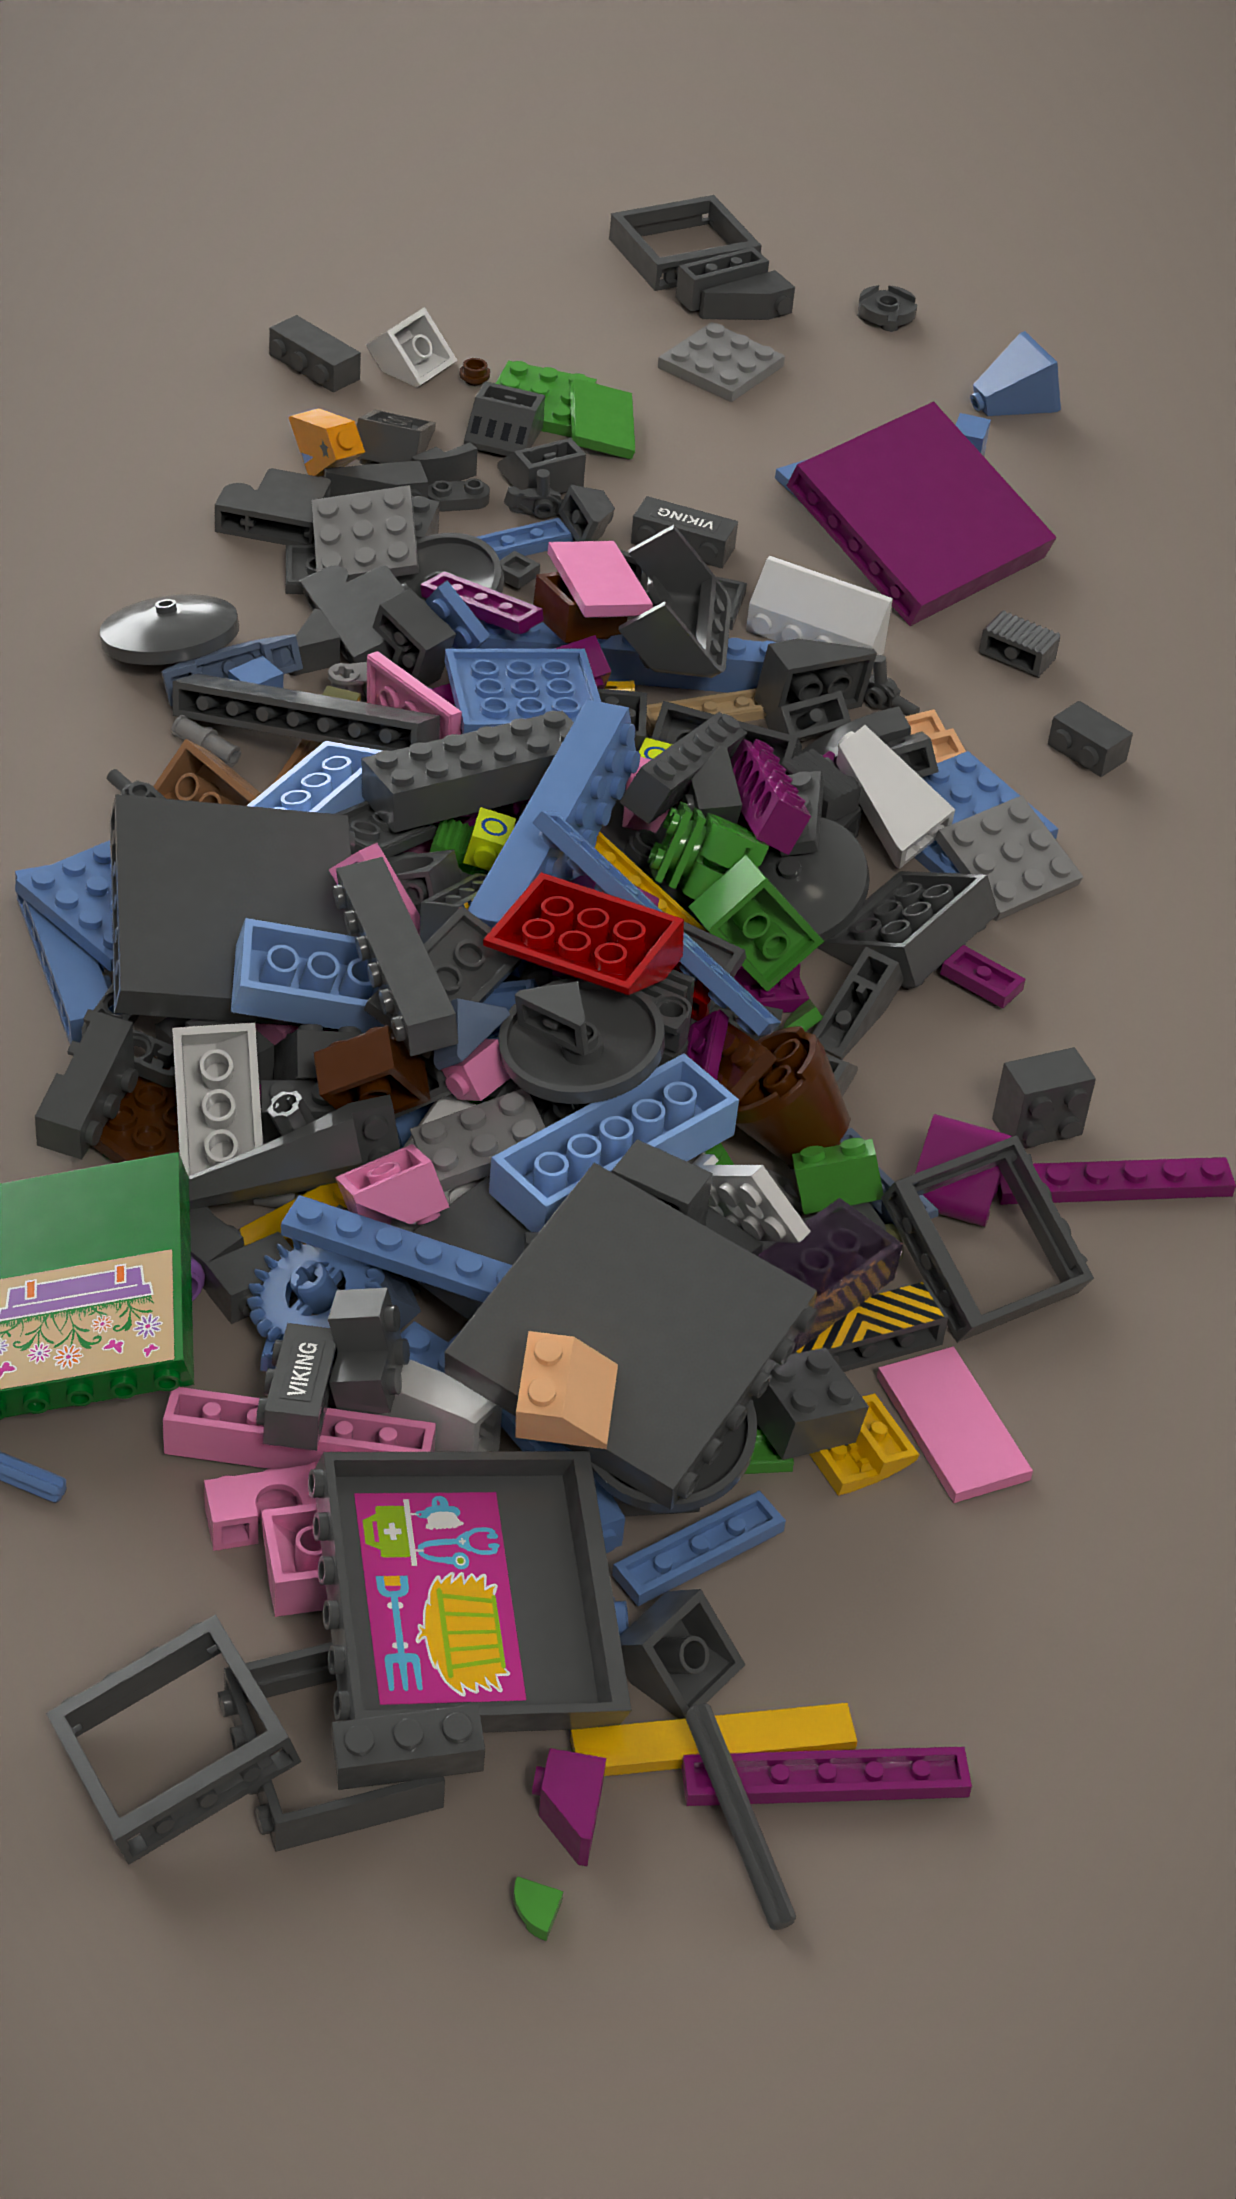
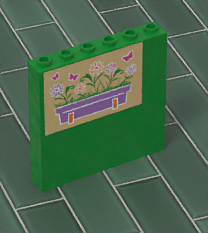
(95, 1285)

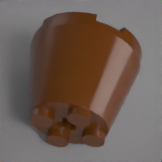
(795, 1099)

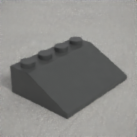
(917, 921)

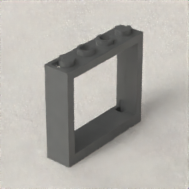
(630, 225)
(934, 1260)
(295, 1672)
(205, 1790)

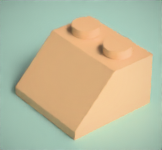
(565, 1392)

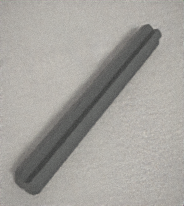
(740, 1817)

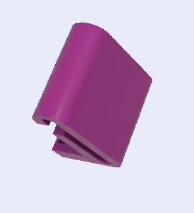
(969, 1197)

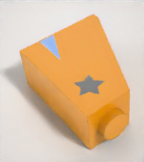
(325, 440)

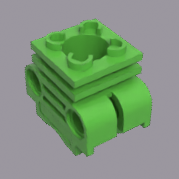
(700, 850)

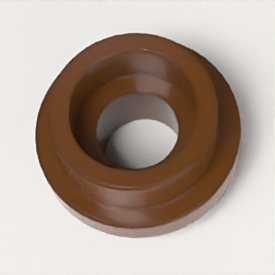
(475, 371)

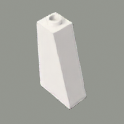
(893, 796)
(461, 1416)

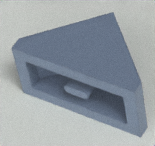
(474, 1025)

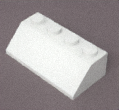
(816, 607)
(216, 1093)

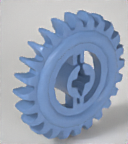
(313, 1278)

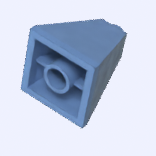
(1019, 381)

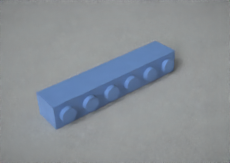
(70, 971)

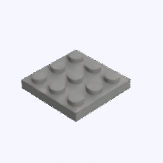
(721, 361)
(366, 532)
(1014, 852)

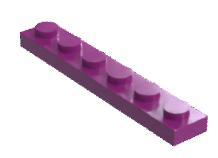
(1132, 1180)
(837, 1775)

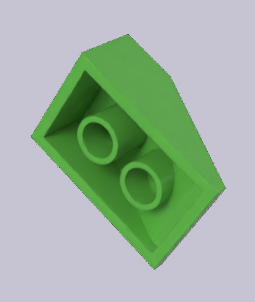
(756, 917)

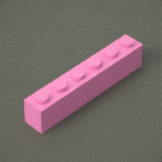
(225, 1430)

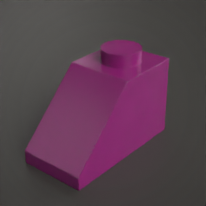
(570, 1798)

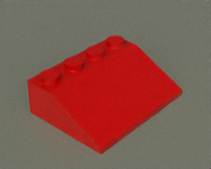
(589, 935)

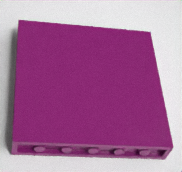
(921, 512)

